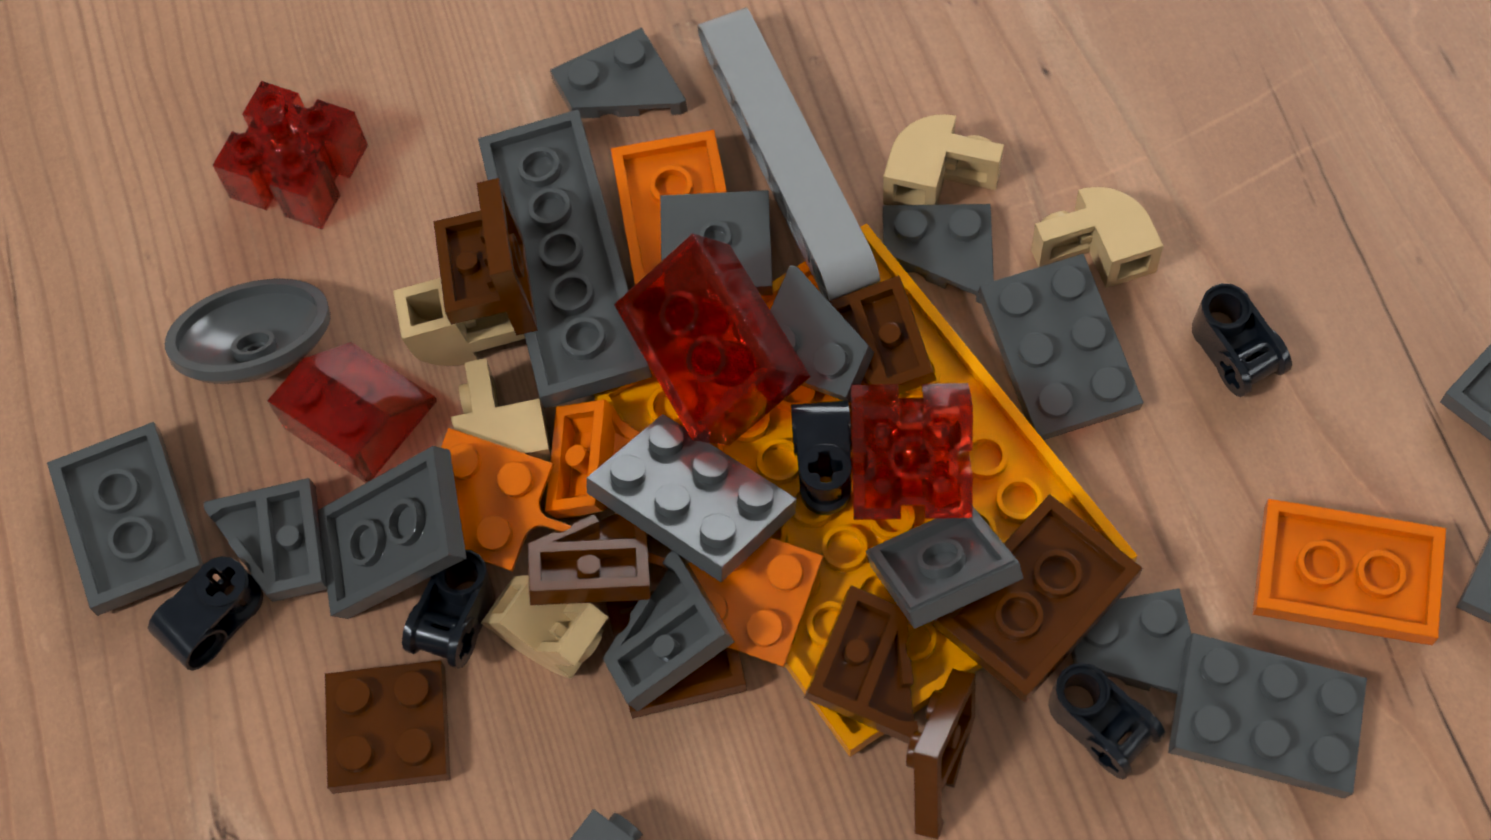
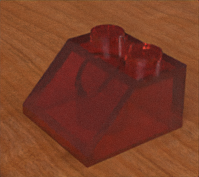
(350, 408)

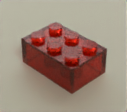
(711, 340)

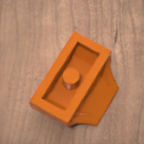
(582, 441)

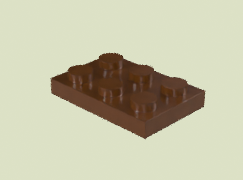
(1038, 621)

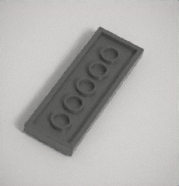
(570, 259)

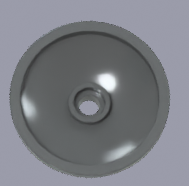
(248, 331)

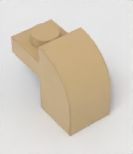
(933, 152)
(1106, 226)
(434, 339)
(514, 426)
(550, 635)

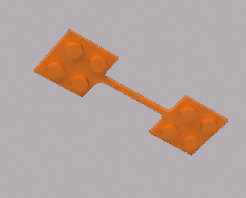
(501, 504)

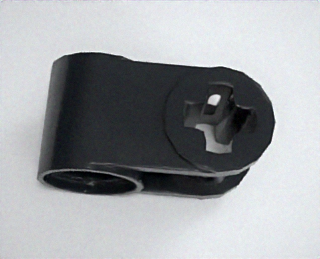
(1243, 349)
(823, 449)
(202, 616)
(451, 619)
(1105, 722)

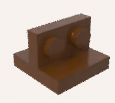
(485, 263)

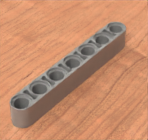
(788, 155)

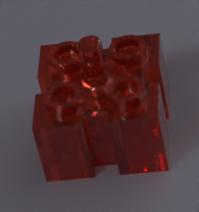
(291, 154)
(912, 451)

